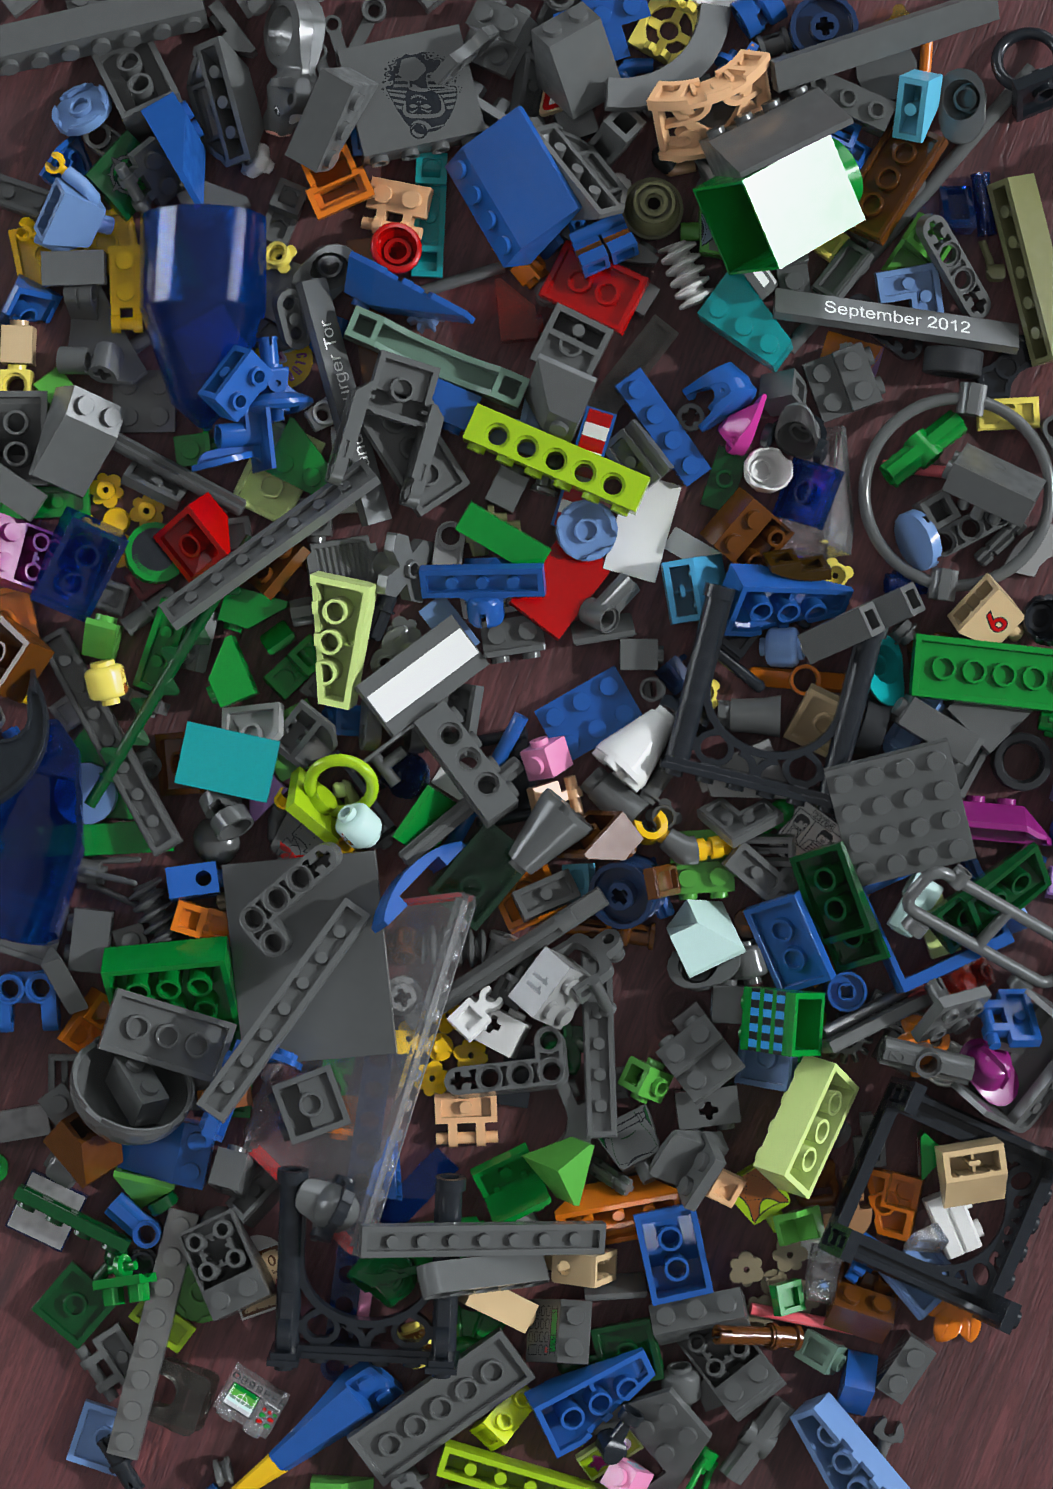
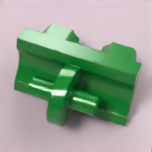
(113, 1288)

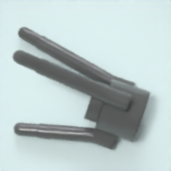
(95, 873)

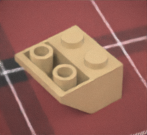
(971, 1171)

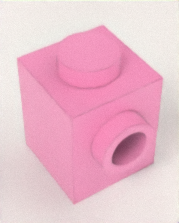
(546, 757)

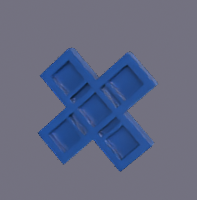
(614, 15)

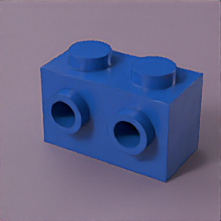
(236, 383)

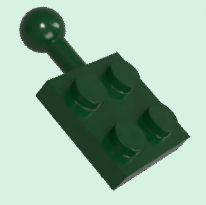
(71, 1303)
(620, 1338)

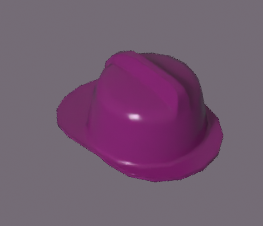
(993, 1072)

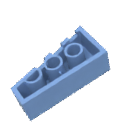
(841, 1448)

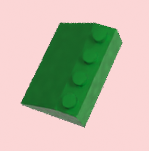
(181, 973)

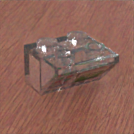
(250, 1401)

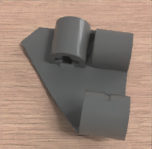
(92, 345)

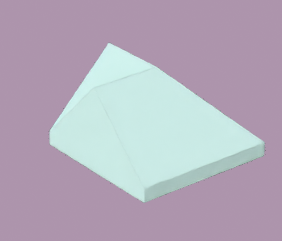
(704, 935)

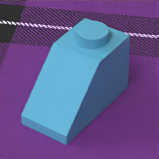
(916, 104)

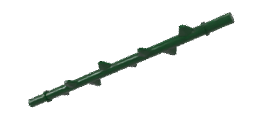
(145, 706)

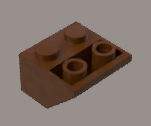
(745, 530)
(82, 1150)
(863, 1307)

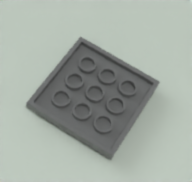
(900, 812)

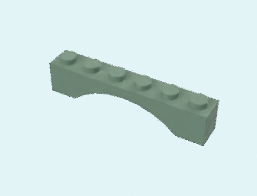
(464, 371)

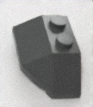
(224, 102)
(586, 173)

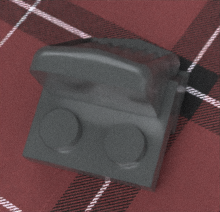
(690, 1163)

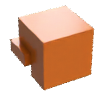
(338, 187)

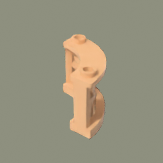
(742, 76)

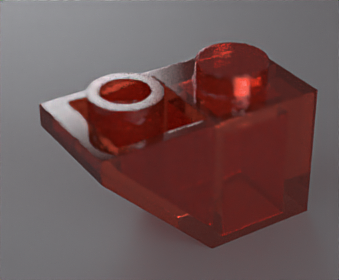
(969, 976)

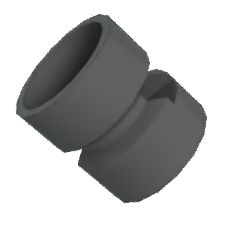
(227, 815)

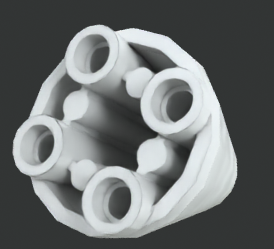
(636, 747)

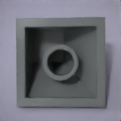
(558, 396)

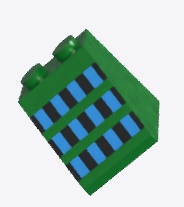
(782, 1021)

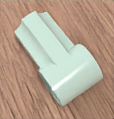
(925, 900)

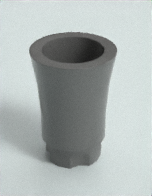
(751, 715)
(613, 795)

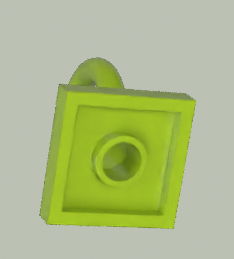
(315, 804)

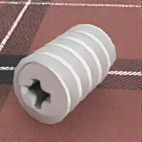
(686, 273)

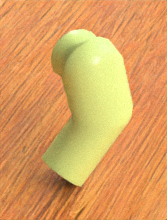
(346, 790)

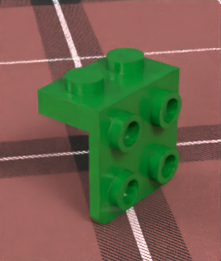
(510, 1186)

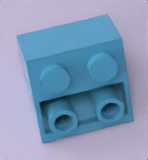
(685, 584)

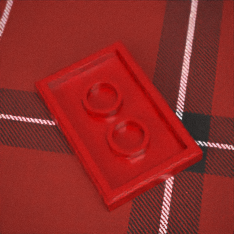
(604, 297)
(567, 587)

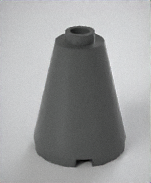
(547, 833)

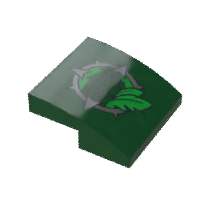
(104, 177)

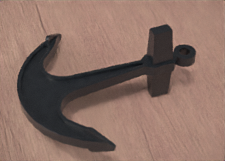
(24, 752)

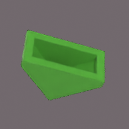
(910, 250)
(563, 1167)

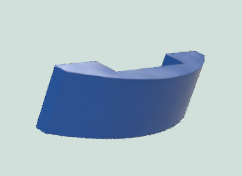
(391, 903)

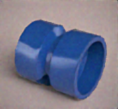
(755, 14)
(845, 991)

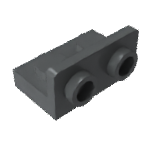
(512, 637)

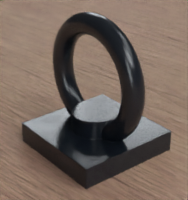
(1032, 92)

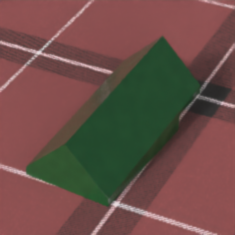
(1014, 878)
(839, 906)

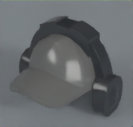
(798, 433)
(328, 1206)

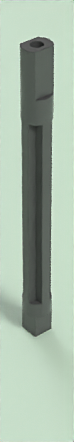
(525, 946)

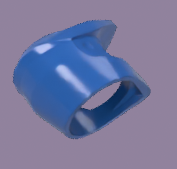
(731, 391)

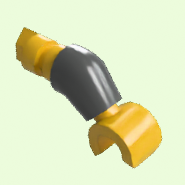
(678, 846)

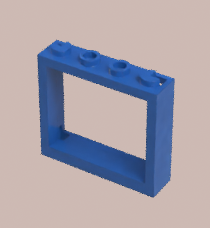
(944, 966)

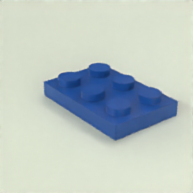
(589, 712)
(789, 942)

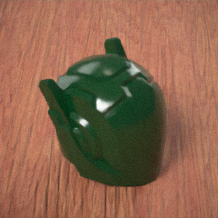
(385, 1278)

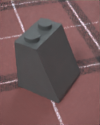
(573, 59)

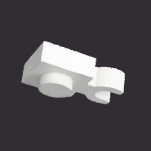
(473, 1017)

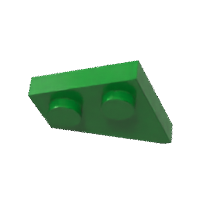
(299, 460)

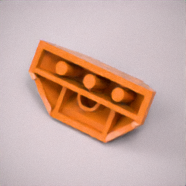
(605, 1204)

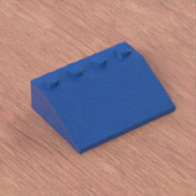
(513, 188)

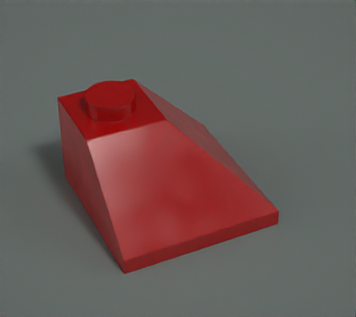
(196, 537)

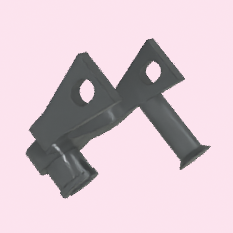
(605, 949)

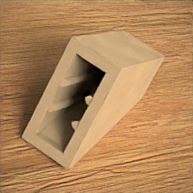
(504, 1307)

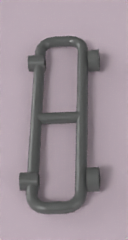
(919, 921)

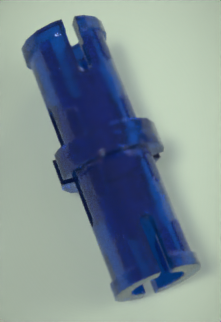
(982, 205)

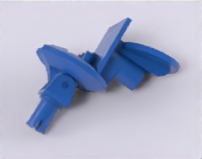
(253, 433)

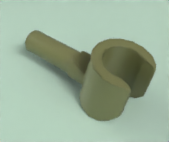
(994, 272)

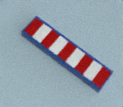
(594, 437)

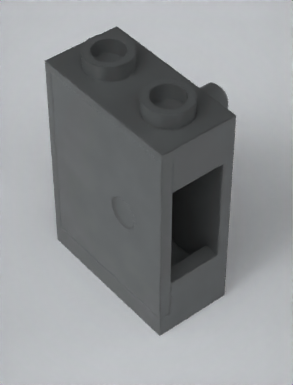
(991, 486)

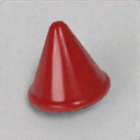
(396, 247)

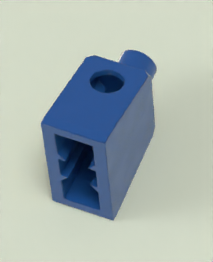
(184, 881)

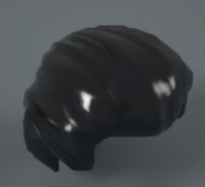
(1039, 620)

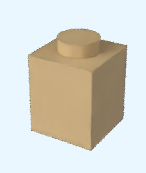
(18, 343)

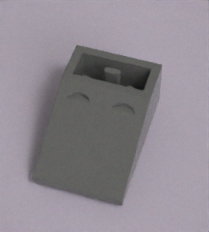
(226, 1265)
(742, 1370)

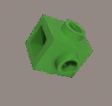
(645, 1079)

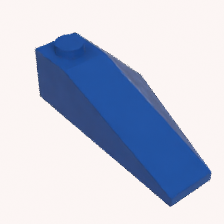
(380, 290)
(775, 601)
(580, 1400)

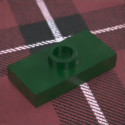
(723, 478)

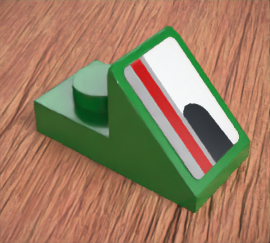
(925, 1154)

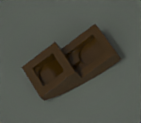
(788, 565)

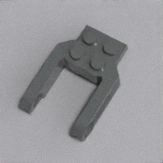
(402, 394)

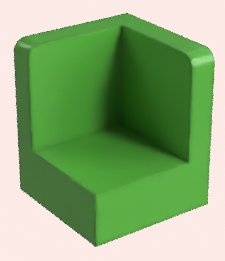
(799, 1225)

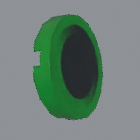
(146, 557)

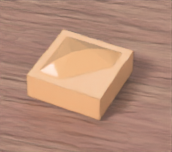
(726, 1188)

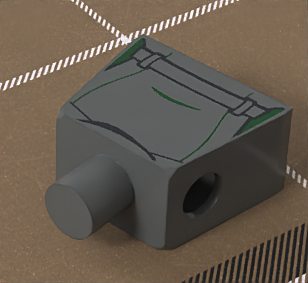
(635, 1143)

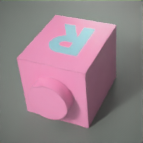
(627, 1475)

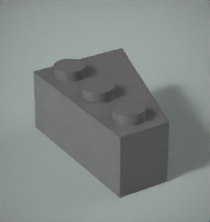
(330, 117)

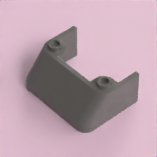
(1034, 1077)

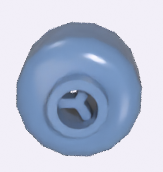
(781, 647)

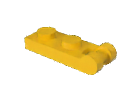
(125, 287)

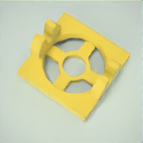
(657, 51)

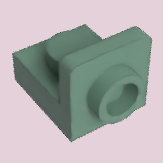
(821, 1353)

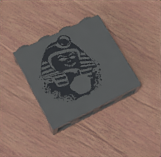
(408, 108)

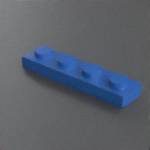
(662, 426)

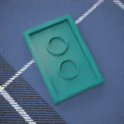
(227, 762)

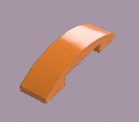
(199, 920)

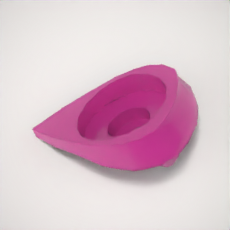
(741, 427)

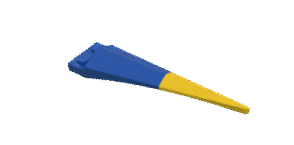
(344, 1407)

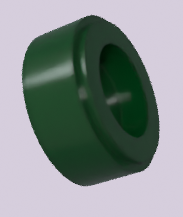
(163, 1203)

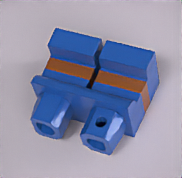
(587, 244)

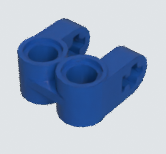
(27, 993)

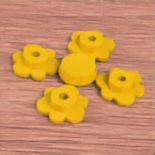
(118, 516)
(442, 1050)

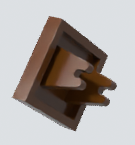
(274, 576)

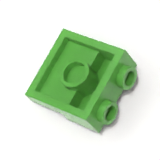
(705, 877)

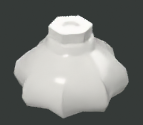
(259, 164)

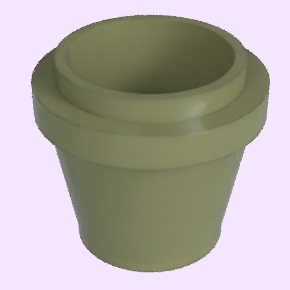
(650, 223)

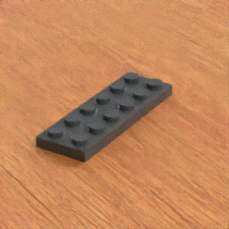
(440, 1407)

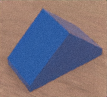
(857, 1382)

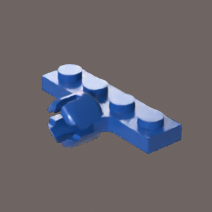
(483, 586)

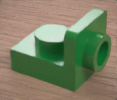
(191, 446)

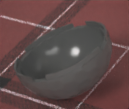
(101, 1111)

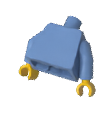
(69, 214)

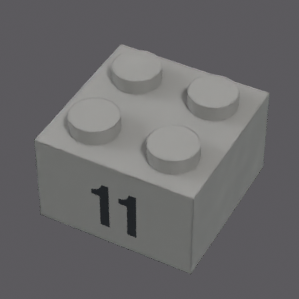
(547, 988)

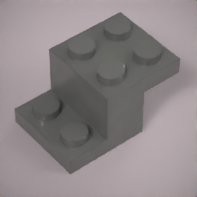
(573, 339)

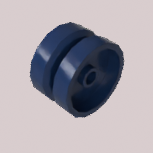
(832, 15)
(626, 892)

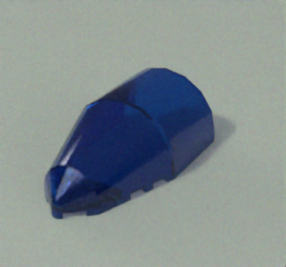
(200, 293)
(42, 845)

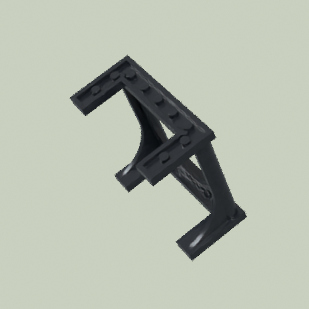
(983, 1301)

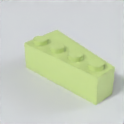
(342, 629)

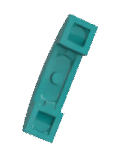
(433, 174)

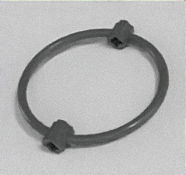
(971, 402)

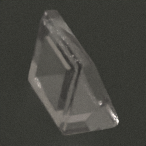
(928, 1239)

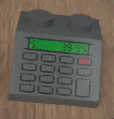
(560, 1332)

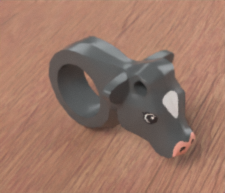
(293, 45)

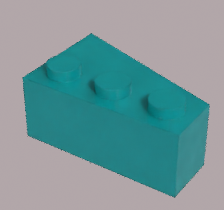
(745, 321)

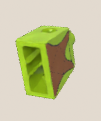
(760, 1197)

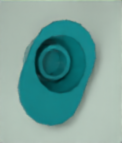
(888, 674)

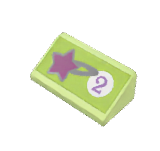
(594, 1464)

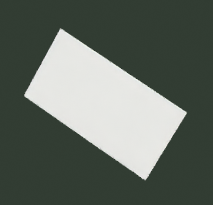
(644, 535)

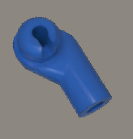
(632, 66)

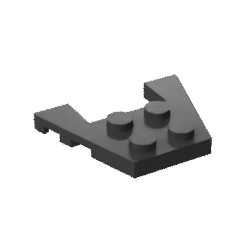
(669, 1434)

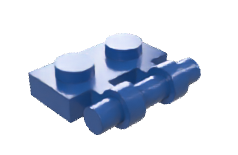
(1018, 1020)

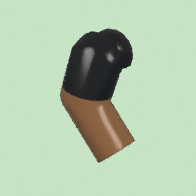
(670, 168)

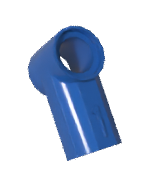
(132, 1218)

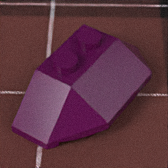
(1003, 822)

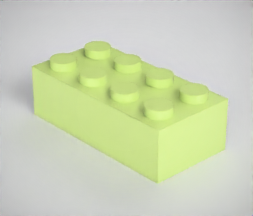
(806, 1126)

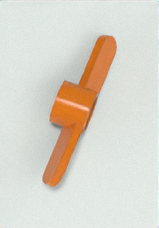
(785, 678)

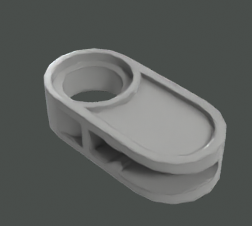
(444, 553)

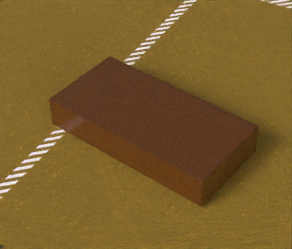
(661, 881)

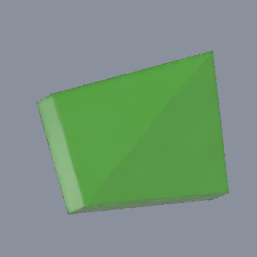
(140, 1187)

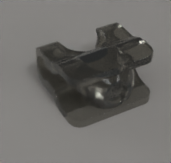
(193, 1397)

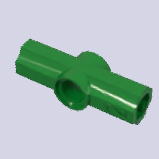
(923, 448)

